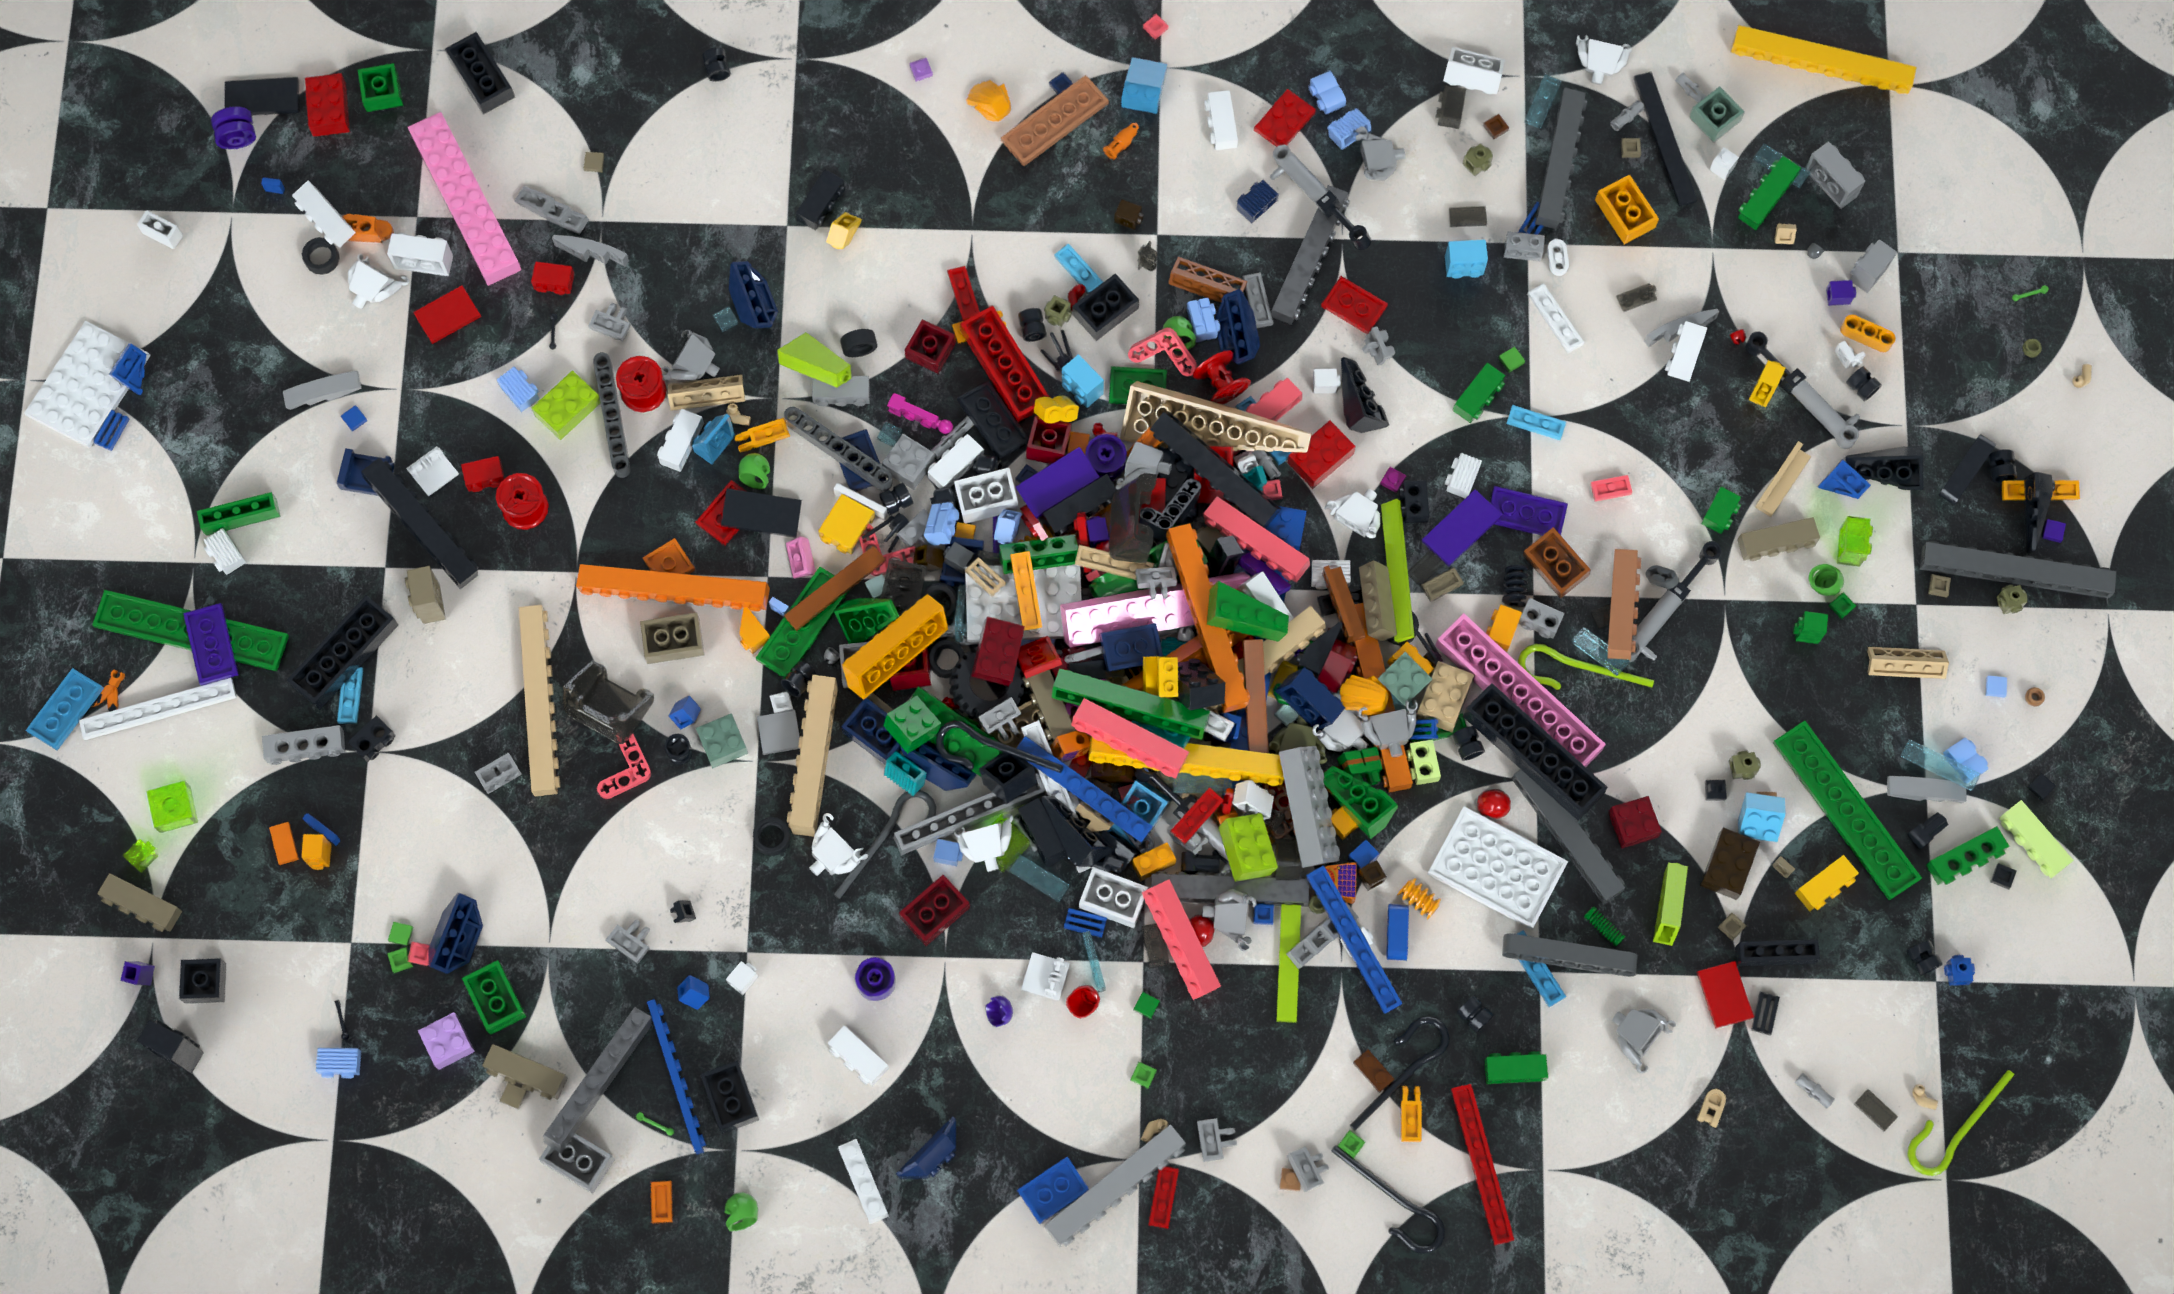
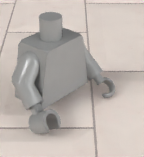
(1378, 155)
(693, 359)
(1143, 460)
(1390, 728)
(1230, 915)
(1639, 1031)

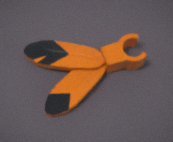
(110, 692)

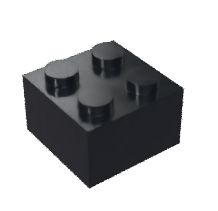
(1008, 776)
(202, 981)

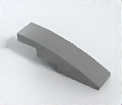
(551, 210)
(585, 248)
(1669, 330)
(321, 389)
(1925, 788)
(1315, 941)

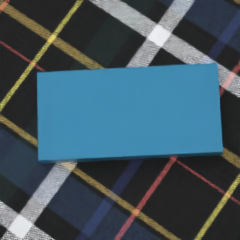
(64, 709)

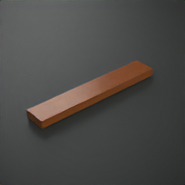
(834, 588)
(1255, 683)

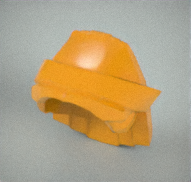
(990, 100)
(1363, 692)

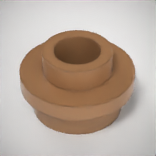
(2035, 691)

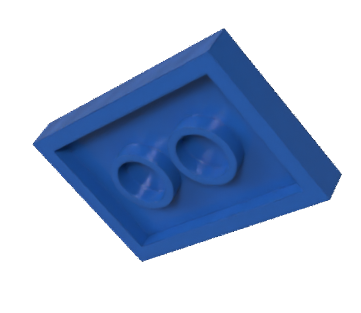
(1053, 1190)

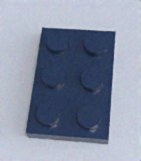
(861, 441)
(1128, 646)

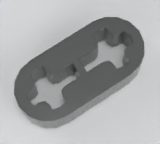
(1660, 580)

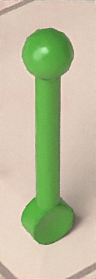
(2044, 289)
(640, 1117)

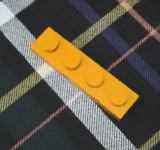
(2063, 490)
(1026, 590)

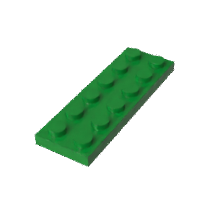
(789, 646)
(956, 740)

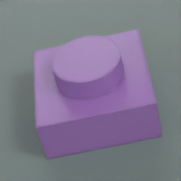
(921, 69)

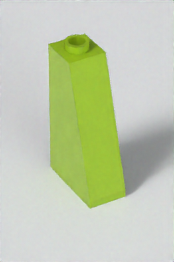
(814, 360)
(1670, 904)

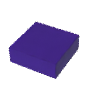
(2054, 530)

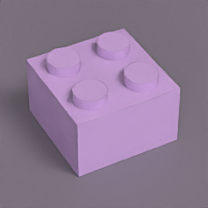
(446, 1041)

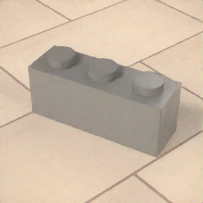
(854, 392)

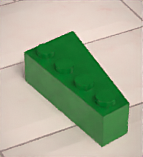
(1244, 614)

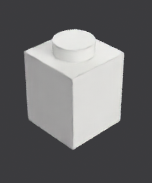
(1724, 163)
(1325, 380)
(742, 977)

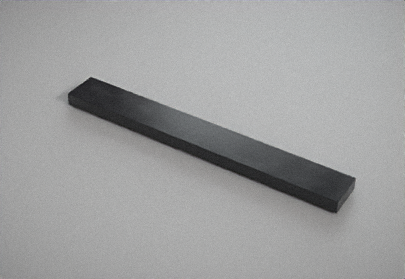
(1665, 139)

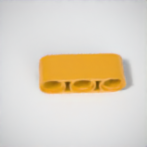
(1876, 331)

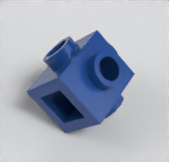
(1959, 970)

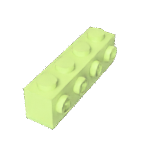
(2035, 839)

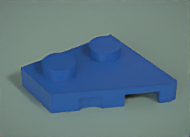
(130, 368)
(1845, 481)

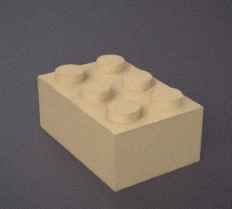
(1445, 695)

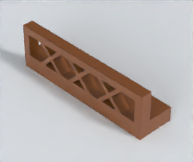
(1203, 285)
(1343, 604)

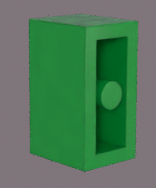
(1721, 510)
(1811, 627)

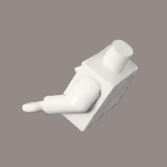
(1602, 57)
(371, 283)
(1357, 512)
(1343, 733)
(986, 842)
(832, 851)

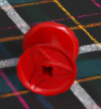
(1221, 378)
(641, 384)
(522, 501)

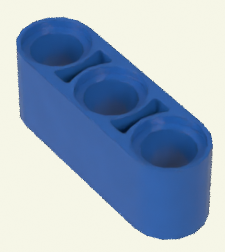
(1397, 932)

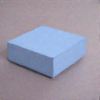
(778, 606)
(1996, 686)

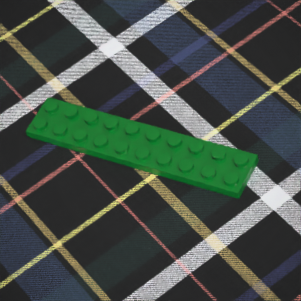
(167, 626)
(1847, 810)

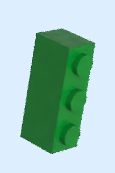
(1479, 393)
(1516, 1068)

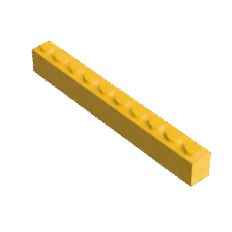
(1823, 59)
(1206, 761)

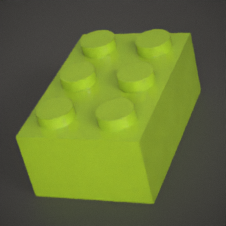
(566, 405)
(1248, 847)

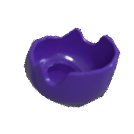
(999, 1011)

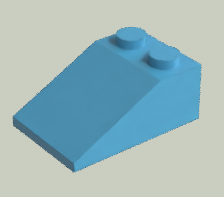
(1143, 85)
(714, 439)
(1149, 807)

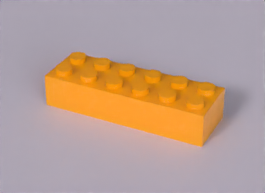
(895, 646)

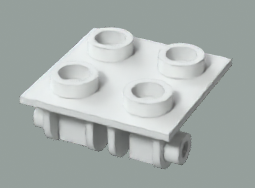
(432, 471)
(1045, 976)

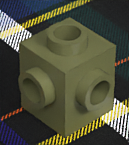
(1478, 159)
(1058, 311)
(2012, 599)
(1744, 765)

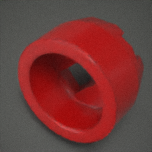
(1738, 335)

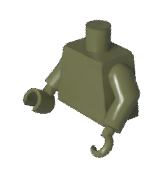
(1297, 736)

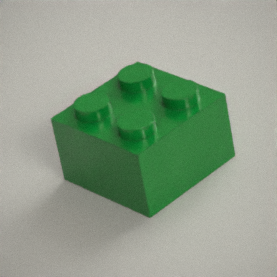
(380, 87)
(912, 724)

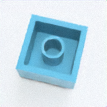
(1466, 258)
(1082, 381)
(1761, 817)

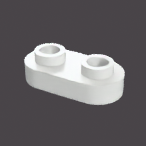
(1558, 258)

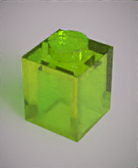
(141, 855)

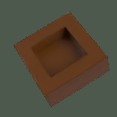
(1496, 126)

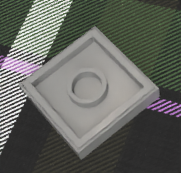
(779, 732)

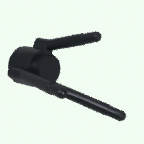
(1063, 359)
(896, 524)
(1432, 655)

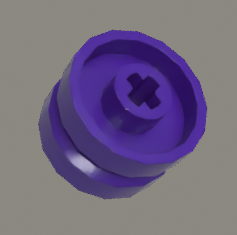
(233, 128)
(1107, 455)

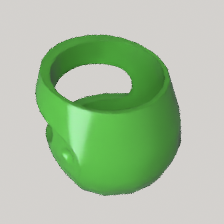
(1182, 328)
(752, 466)
(1827, 580)
(741, 1207)

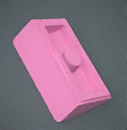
(800, 557)

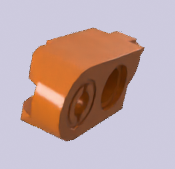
(378, 232)

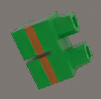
(1362, 764)

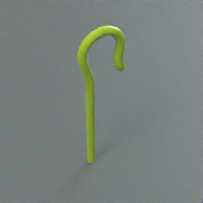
(1575, 663)
(1958, 1136)

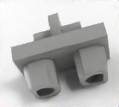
(1376, 346)
(1194, 844)

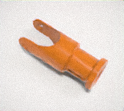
(1121, 141)

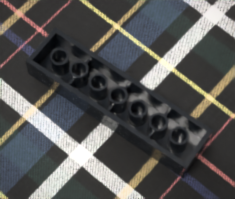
(1535, 751)

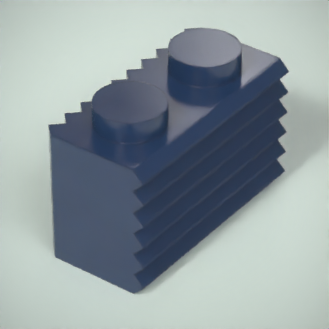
(1257, 201)

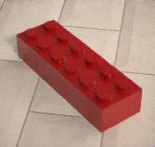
(1003, 362)

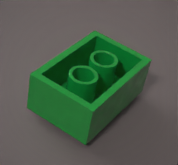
(494, 997)

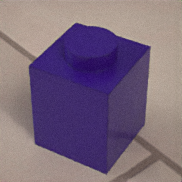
(1840, 292)
(1097, 530)
(137, 973)

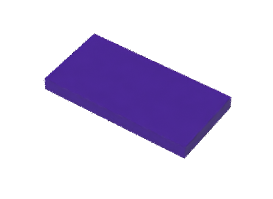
(1057, 482)
(1528, 511)
(1462, 528)
(210, 644)

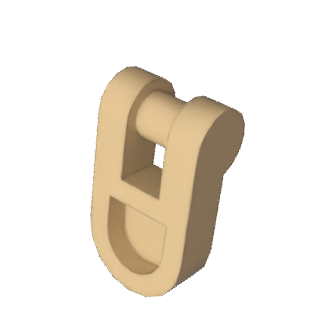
(1715, 1101)

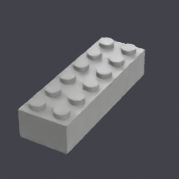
(1309, 806)

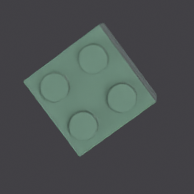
(1716, 114)
(1404, 678)
(722, 740)

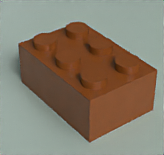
(1557, 562)

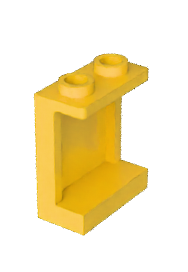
(845, 524)
(1160, 676)

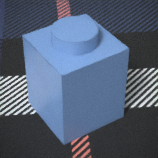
(947, 852)

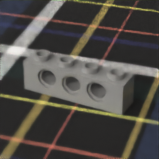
(273, 743)

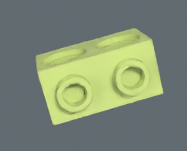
(1428, 762)

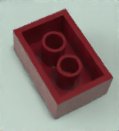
(998, 651)
(934, 910)

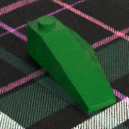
(864, 617)
(1364, 804)

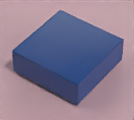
(273, 185)
(353, 418)
(1263, 914)

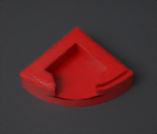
(1227, 803)

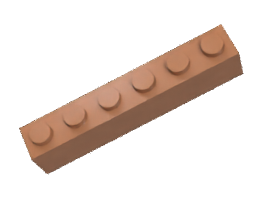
(1623, 604)

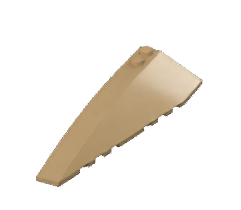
(1209, 421)

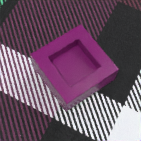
(1393, 479)

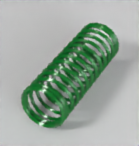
(1590, 912)

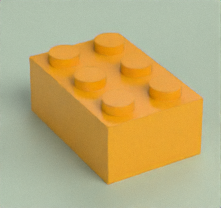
(1626, 209)

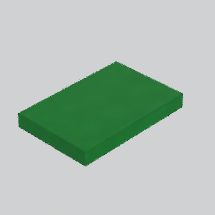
(1123, 377)

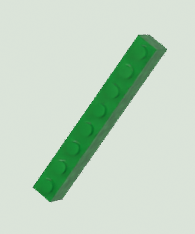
(1131, 703)

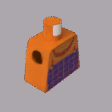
(1070, 745)
(1344, 879)

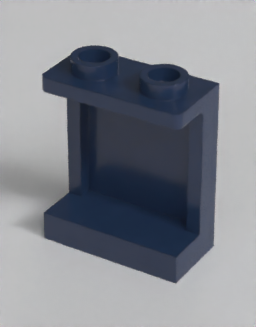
(350, 472)
(950, 575)

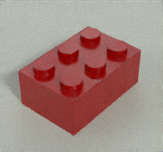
(327, 104)
(1326, 453)

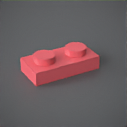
(1611, 488)

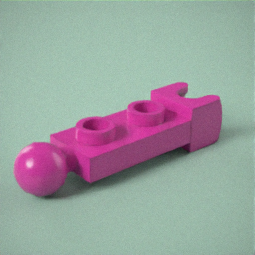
(899, 406)

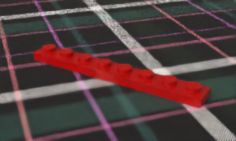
(1482, 1164)

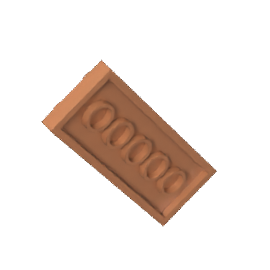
(1054, 120)

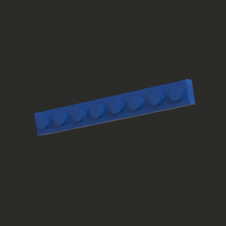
(1089, 793)
(1354, 939)
(679, 1084)

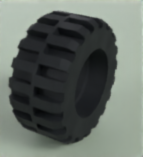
(965, 696)

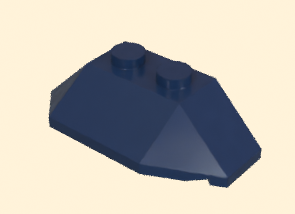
(751, 296)
(1237, 327)
(939, 770)
(455, 935)
(932, 1154)

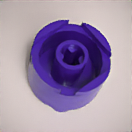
(875, 990)

